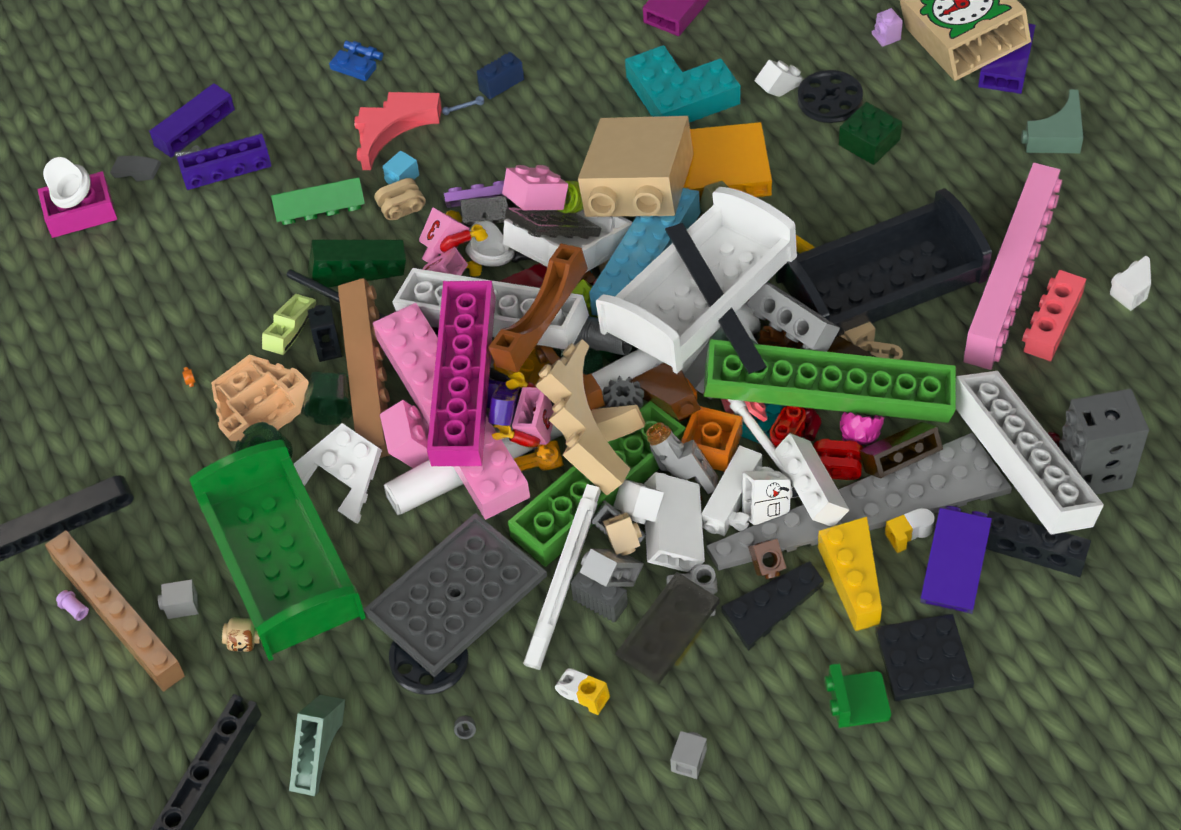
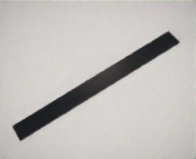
(712, 292)

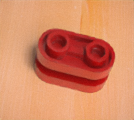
(789, 421)
(840, 458)

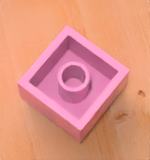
(535, 188)
(406, 433)

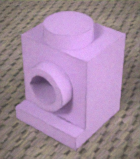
(887, 27)

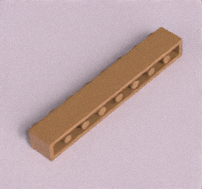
(364, 361)
(115, 611)

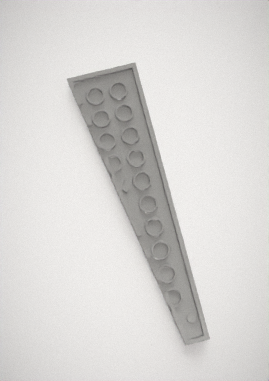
(943, 479)

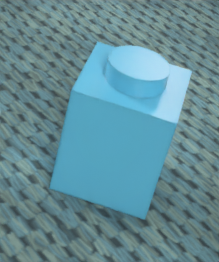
(400, 167)

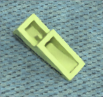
(287, 324)

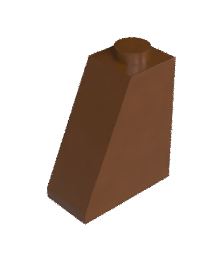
(668, 391)

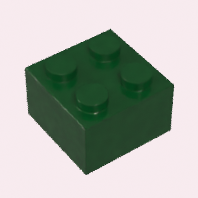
(870, 133)

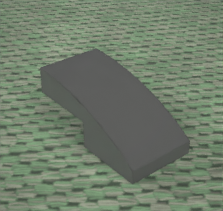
(136, 166)

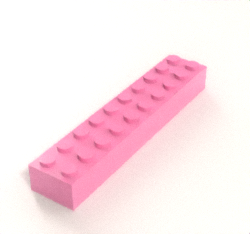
(1012, 266)
(412, 352)

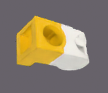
(909, 527)
(583, 690)

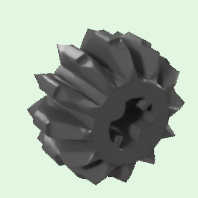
(623, 393)

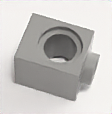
(689, 754)

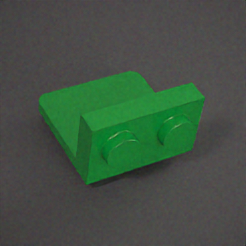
(857, 697)

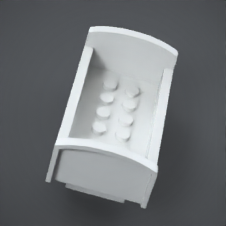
(663, 307)

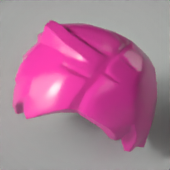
(859, 429)

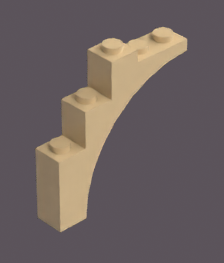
(572, 416)

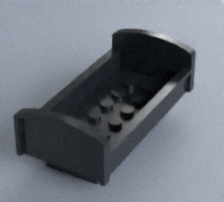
(891, 264)

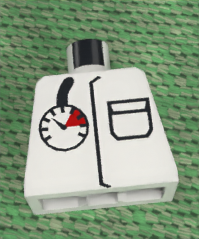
(766, 495)

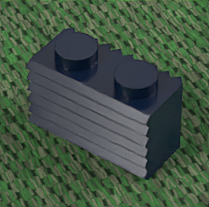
(500, 75)

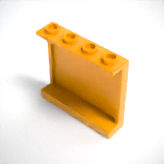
(732, 156)

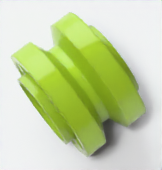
(573, 199)

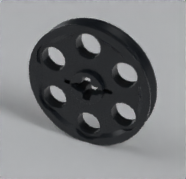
(830, 96)
(411, 680)

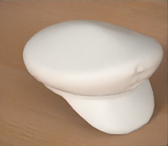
(66, 182)
(492, 250)

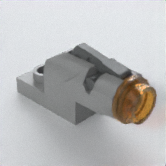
(680, 459)

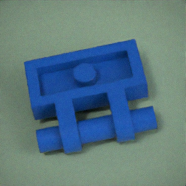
(354, 65)

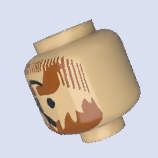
(240, 635)

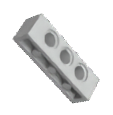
(780, 307)

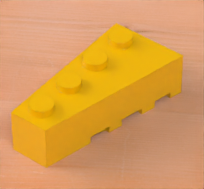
(851, 565)

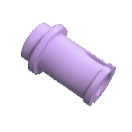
(67, 601)

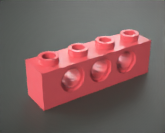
(1054, 315)

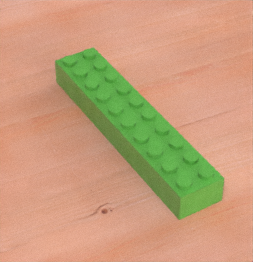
(833, 382)

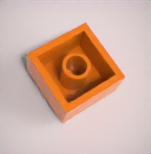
(715, 435)

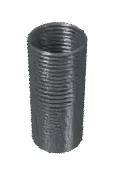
(595, 339)

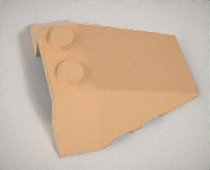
(257, 393)

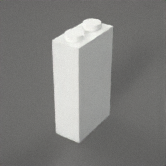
(677, 533)

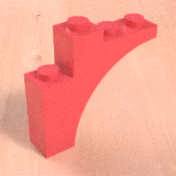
(398, 115)

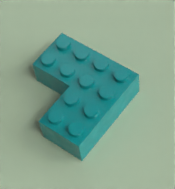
(677, 93)

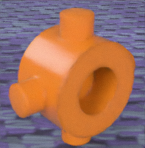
(188, 377)

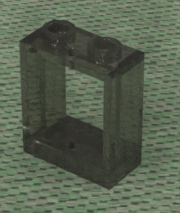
(475, 209)

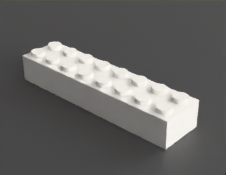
(510, 305)
(1026, 453)

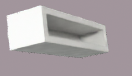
(811, 480)

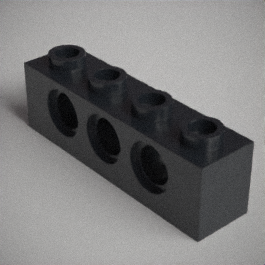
(1036, 545)

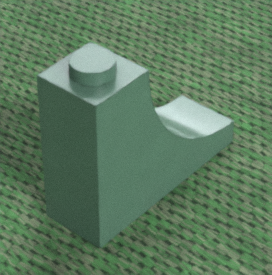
(1058, 132)
(313, 737)

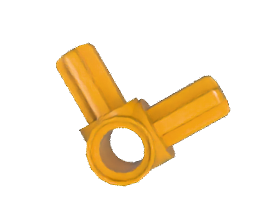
(544, 457)

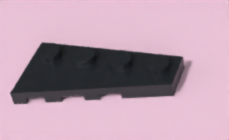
(765, 606)

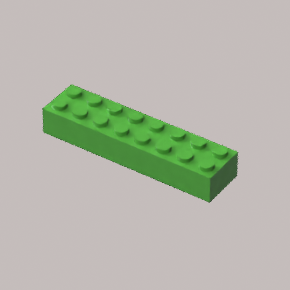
(547, 519)

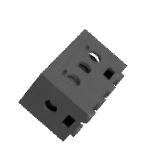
(1105, 439)

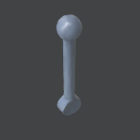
(479, 101)

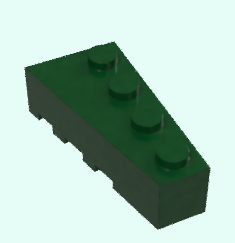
(350, 260)

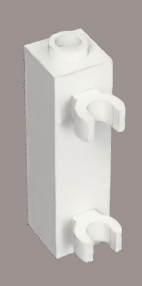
(727, 497)

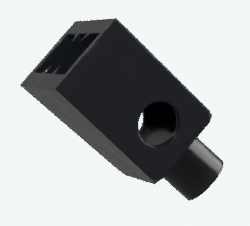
(322, 324)

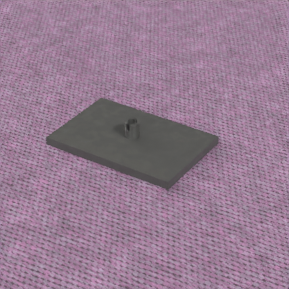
(454, 594)

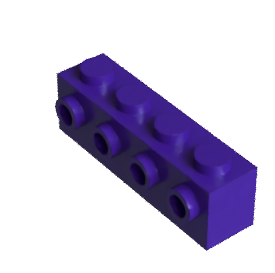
(224, 161)

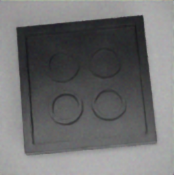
(924, 657)

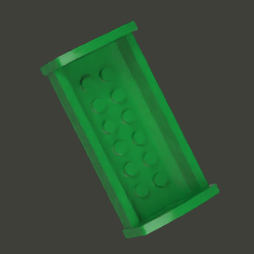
(275, 546)

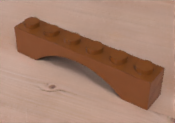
(517, 341)

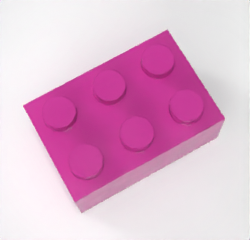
(92, 211)

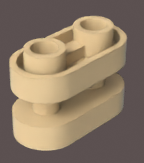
(400, 199)

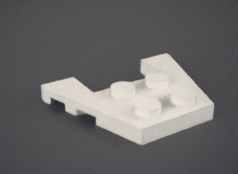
(349, 460)

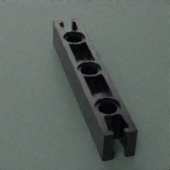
(212, 759)

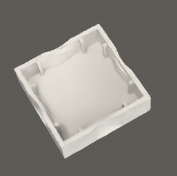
(595, 249)

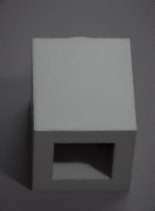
(178, 599)

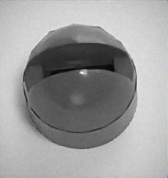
(459, 727)

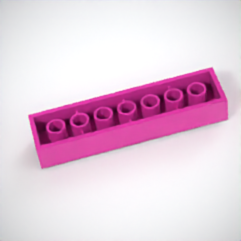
(461, 374)

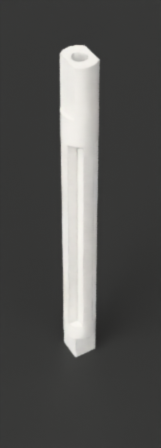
(562, 578)

